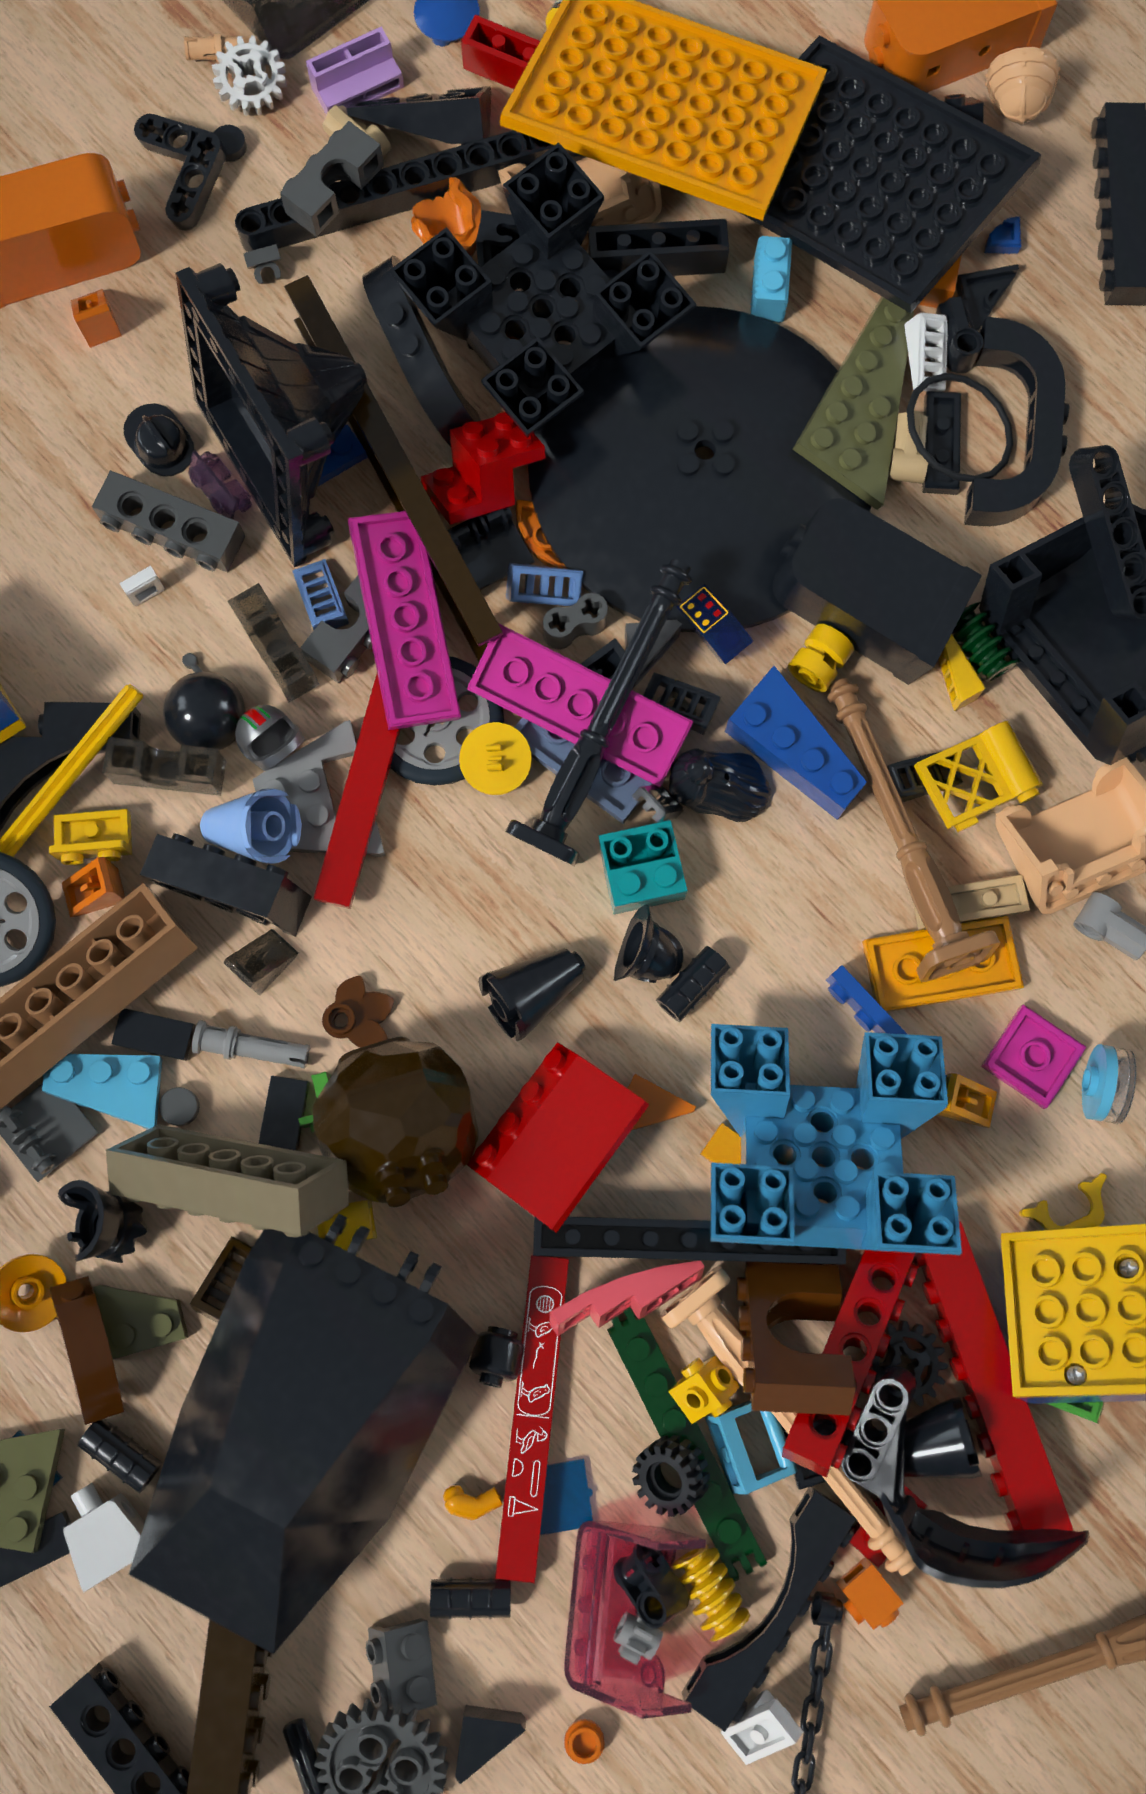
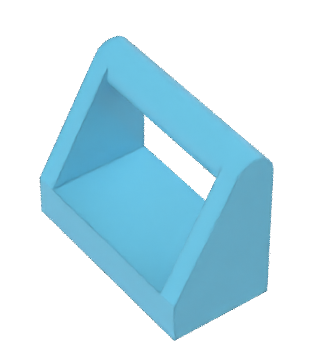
(734, 1455)

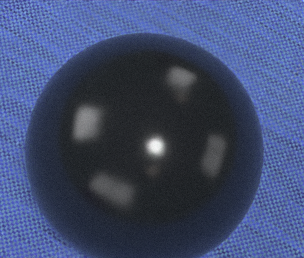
(203, 710)

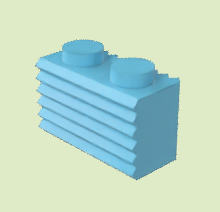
(771, 278)

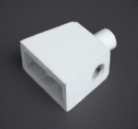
(103, 1536)

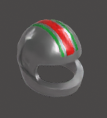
(267, 736)

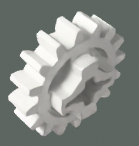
(246, 60)

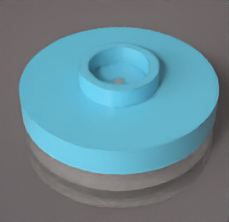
(1109, 1084)

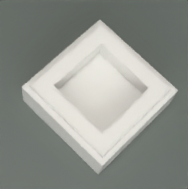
(142, 586)

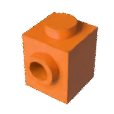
(869, 1595)

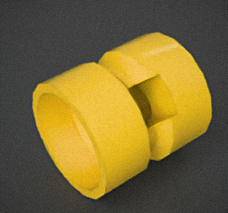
(824, 653)

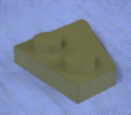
(138, 1320)

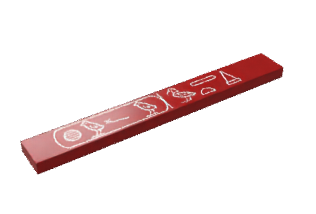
(531, 1423)

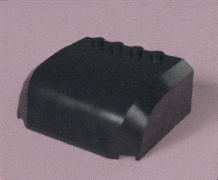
(1068, 640)

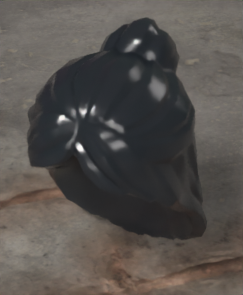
(720, 784)

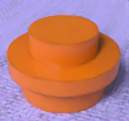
(584, 1741)

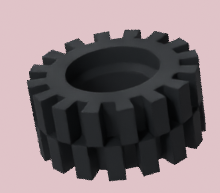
(657, 1488)

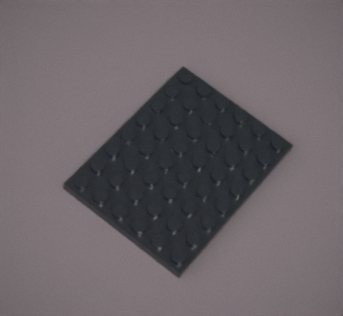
(890, 179)

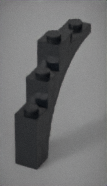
(31, 760)

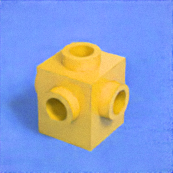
(710, 1383)

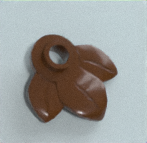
(363, 1010)

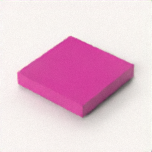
(1033, 1056)

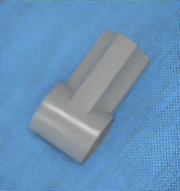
(1105, 921)

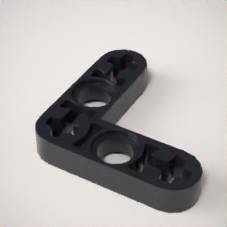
(194, 161)

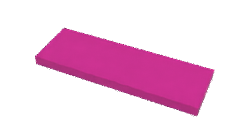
(403, 621)
(564, 698)

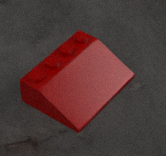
(557, 1136)

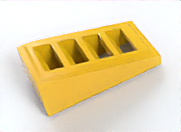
(959, 676)

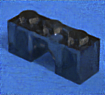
(273, 642)
(141, 765)

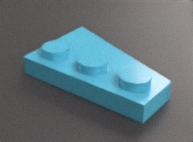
(111, 1084)

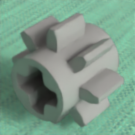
(636, 1638)

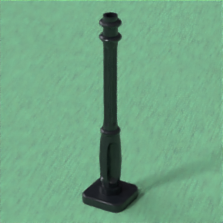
(585, 757)

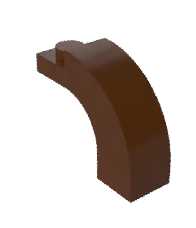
(87, 1350)

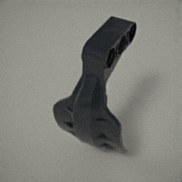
(934, 1540)

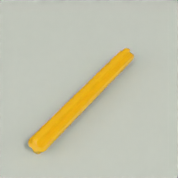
(70, 769)

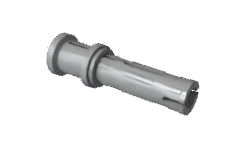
(234, 1043)

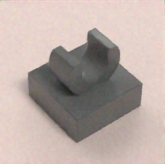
(263, 258)

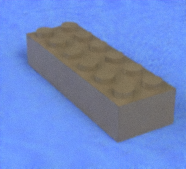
(228, 1179)

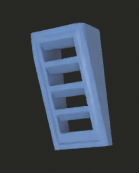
(513, 581)
(334, 618)

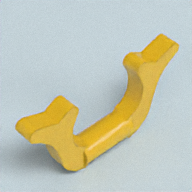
(1092, 1219)

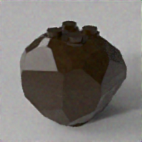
(397, 1119)

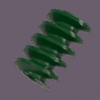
(980, 646)

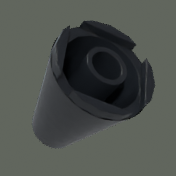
(531, 989)
(940, 1443)

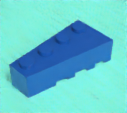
(794, 744)

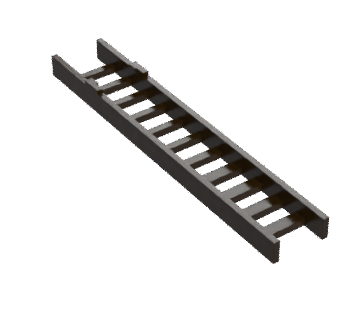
(401, 480)

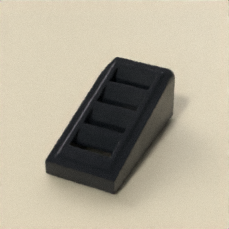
(684, 690)
(916, 790)

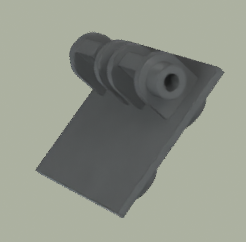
(44, 1131)

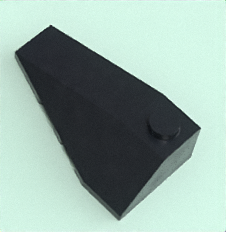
(454, 118)

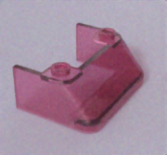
(595, 1610)

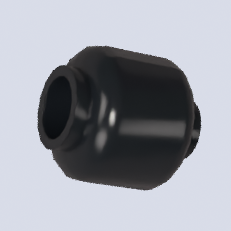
(497, 1356)

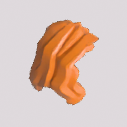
(456, 210)

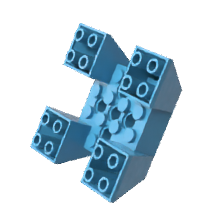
(863, 1126)

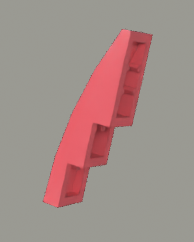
(639, 1291)

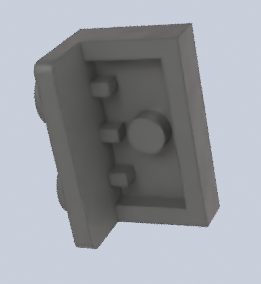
(402, 1665)

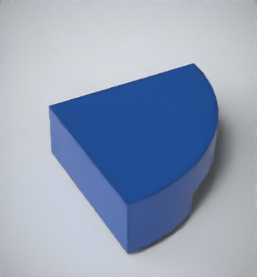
(1005, 238)

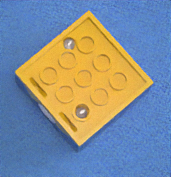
(1076, 1313)

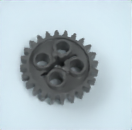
(359, 1743)

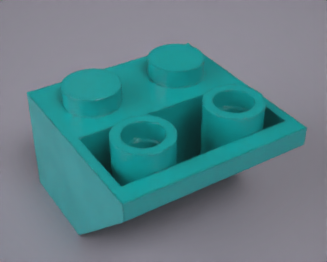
(642, 867)

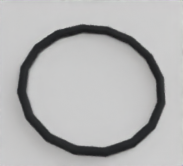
(994, 401)

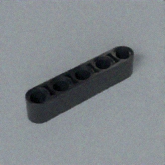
(1102, 519)

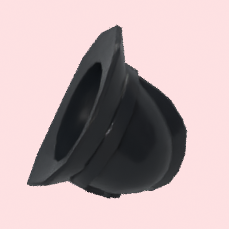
(648, 950)

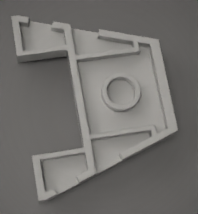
(306, 784)

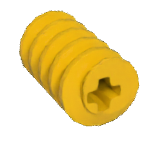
(712, 1591)

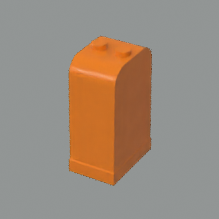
(950, 39)
(63, 226)

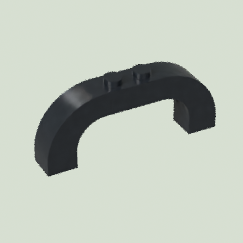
(416, 351)
(1038, 367)

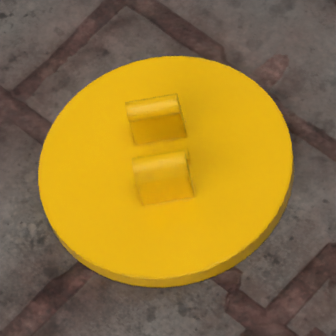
(495, 758)

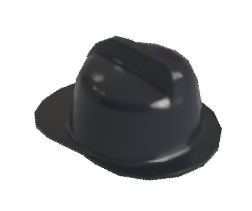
(158, 439)

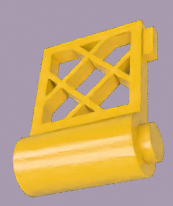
(1005, 768)

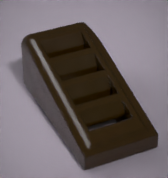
(208, 1286)

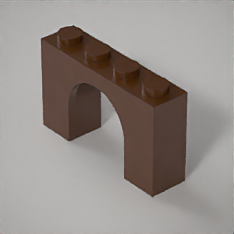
(780, 1376)

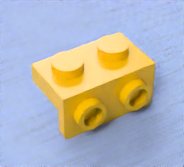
(91, 836)

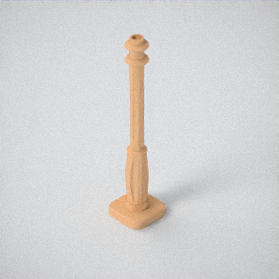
(721, 1330)

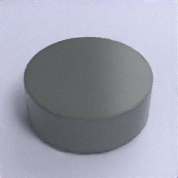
(179, 1106)

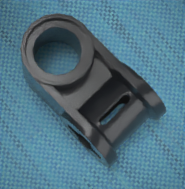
(652, 1587)

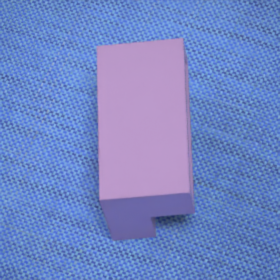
(355, 71)

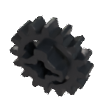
(919, 1359)

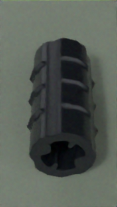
(693, 983)
(120, 1454)
(470, 1598)

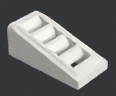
(931, 330)

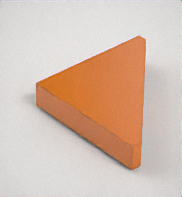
(661, 1103)

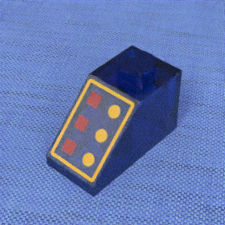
(715, 624)

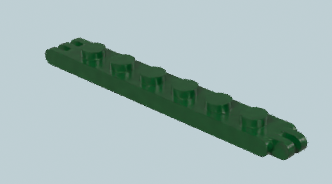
(653, 1381)

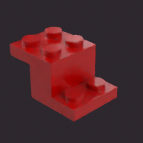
(481, 468)

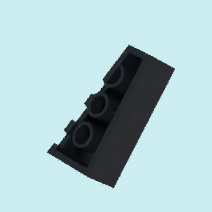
(227, 882)

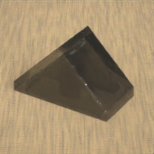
(261, 960)

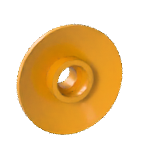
(36, 1307)

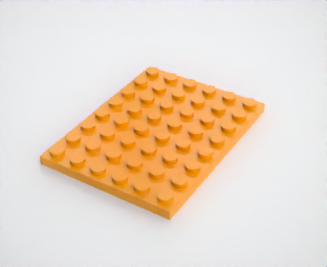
(666, 100)

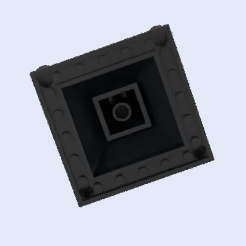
(267, 404)

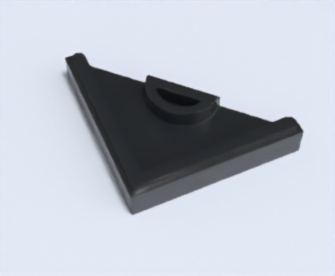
(984, 290)

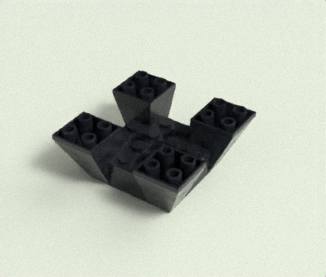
(606, 318)

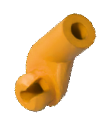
(468, 1506)

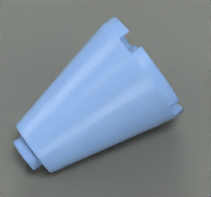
(255, 826)

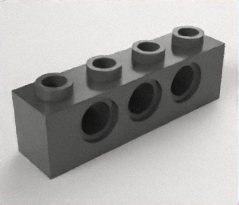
(122, 495)

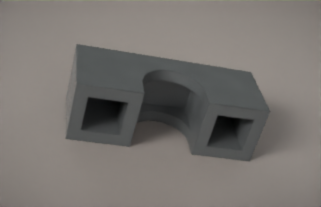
(346, 156)
(337, 650)

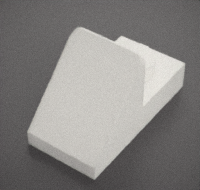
(762, 1729)

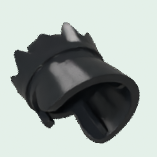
(105, 1223)

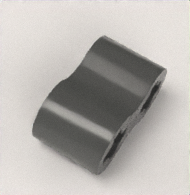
(575, 621)

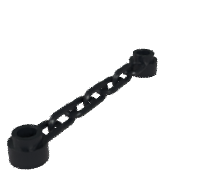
(824, 1613)

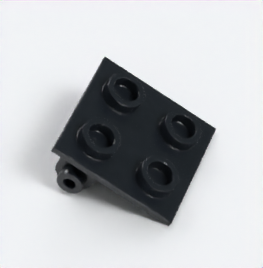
(490, 545)

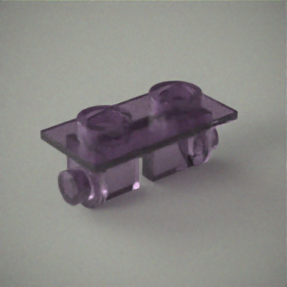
(209, 475)

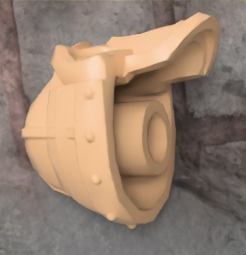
(1022, 83)

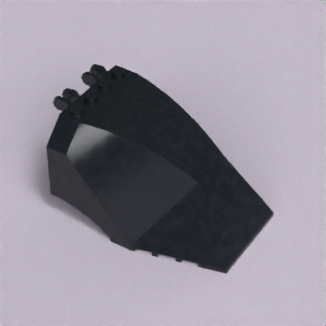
(298, 1431)

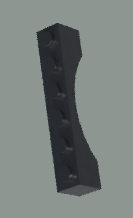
(727, 1676)

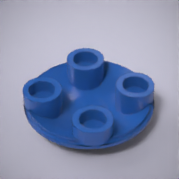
(445, 19)

